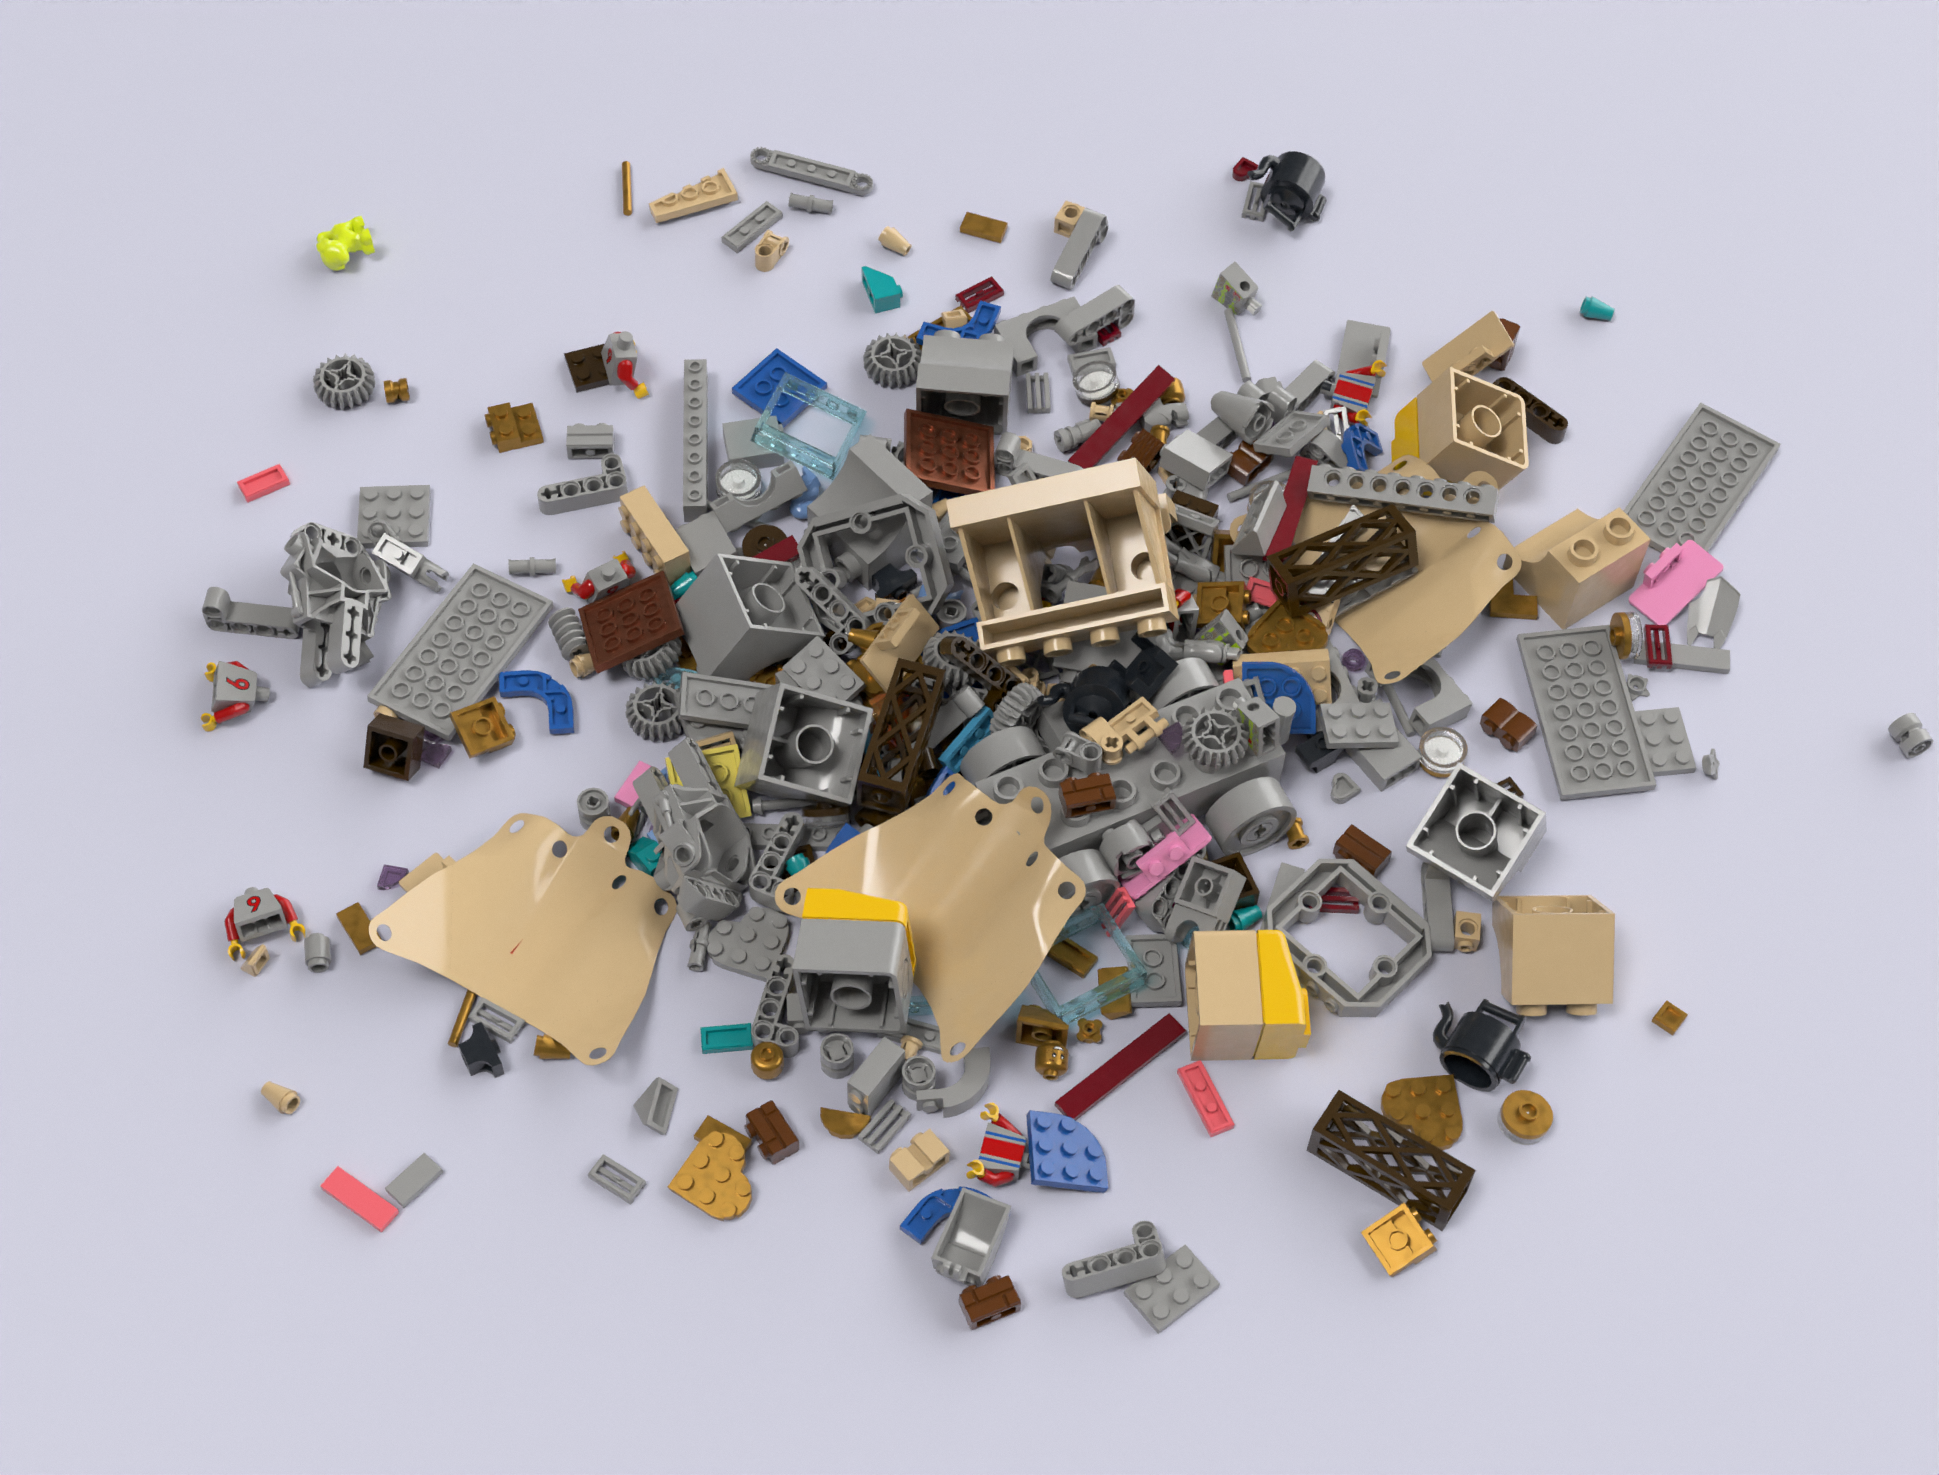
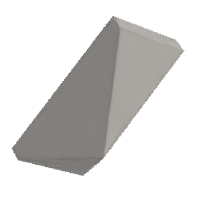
(656, 1105)

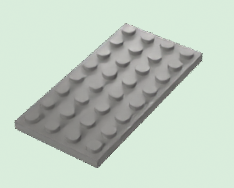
(1700, 480)
(460, 650)
(1585, 712)

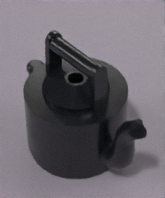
(1291, 187)
(1091, 690)
(1481, 1047)

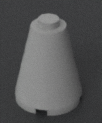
(1244, 415)

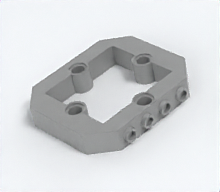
(925, 537)
(1396, 914)

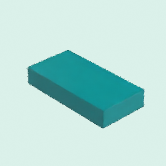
(726, 1038)

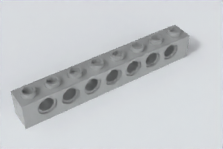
(695, 439)
(1483, 510)

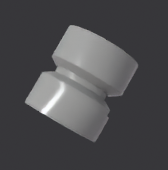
(951, 613)
(1910, 735)
(592, 805)
(837, 1055)
(917, 1074)

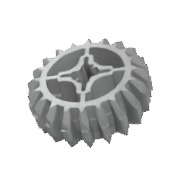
(892, 360)
(341, 375)
(933, 657)
(654, 661)
(648, 702)
(1017, 708)
(1210, 745)

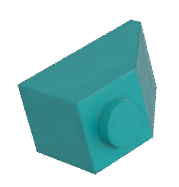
(881, 290)
(643, 855)

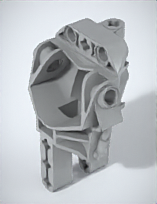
(333, 598)
(699, 836)

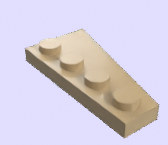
(702, 196)

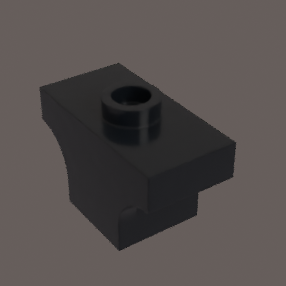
(893, 583)
(1315, 753)
(481, 1053)

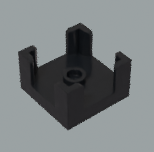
(1148, 668)

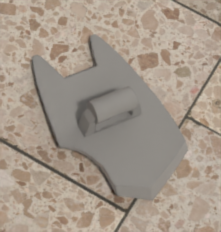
(1713, 611)

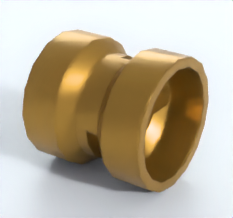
(396, 390)

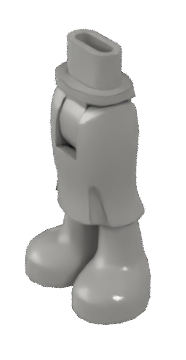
(1191, 565)
(1207, 650)

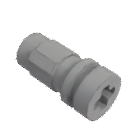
(1072, 436)
(1054, 573)

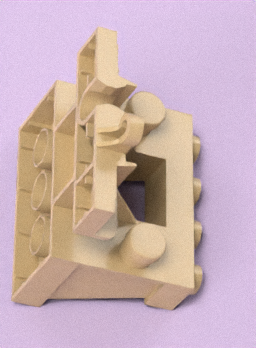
(1018, 527)

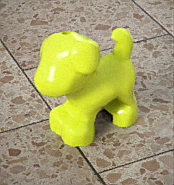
(342, 239)

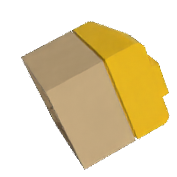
(1464, 428)
(1244, 997)

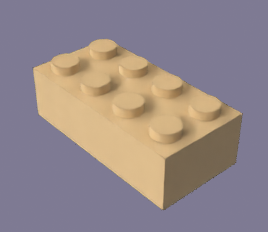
(653, 534)
(1311, 664)

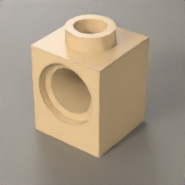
(1067, 218)
(1469, 923)

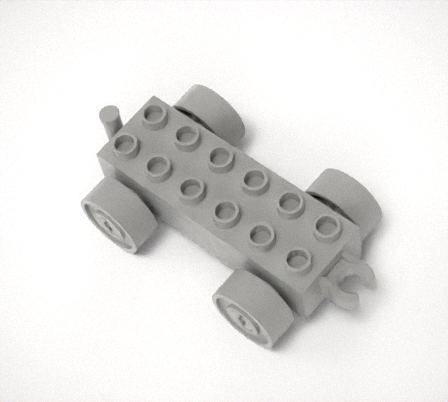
(1241, 803)

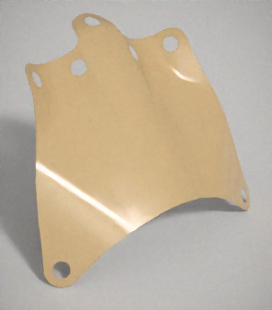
(1436, 604)
(970, 898)
(582, 944)

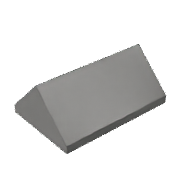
(1260, 522)

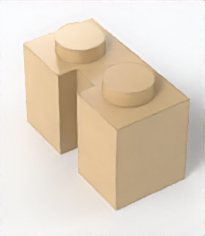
(919, 1160)

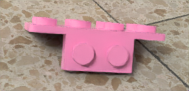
(1674, 581)
(1166, 857)

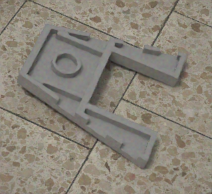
(1358, 597)

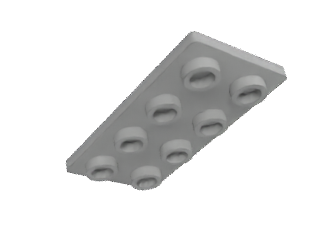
(1362, 347)

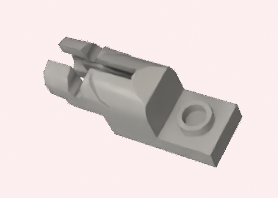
(1164, 415)
(409, 561)

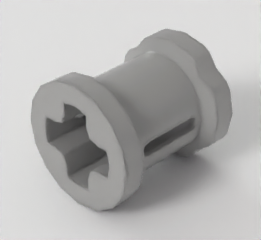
(1367, 689)

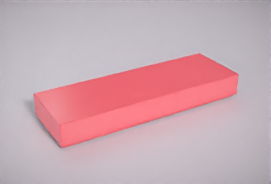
(1205, 1098)
(359, 1199)

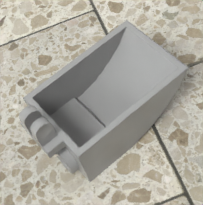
(971, 1238)

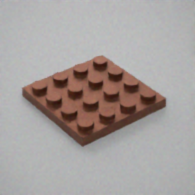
(949, 452)
(630, 621)

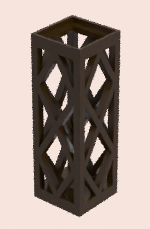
(1293, 581)
(882, 792)
(1331, 1148)

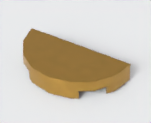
(842, 1123)

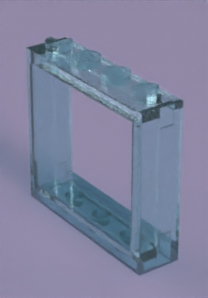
(796, 449)
(1104, 993)

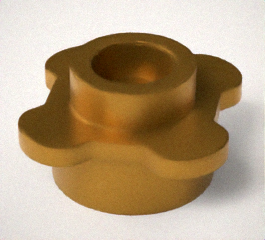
(1121, 396)
(1089, 1037)

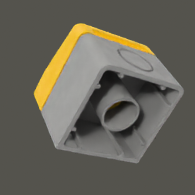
(854, 962)

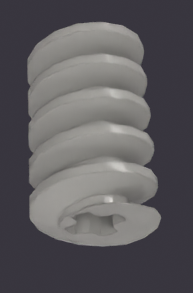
(568, 633)

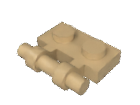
(1135, 718)

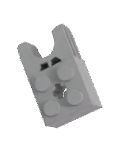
(1204, 899)

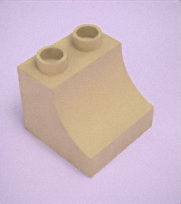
(1580, 563)
(1555, 952)

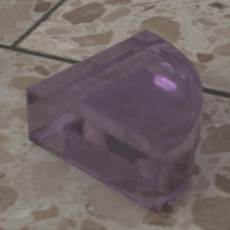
(1172, 737)
(435, 754)
(391, 876)

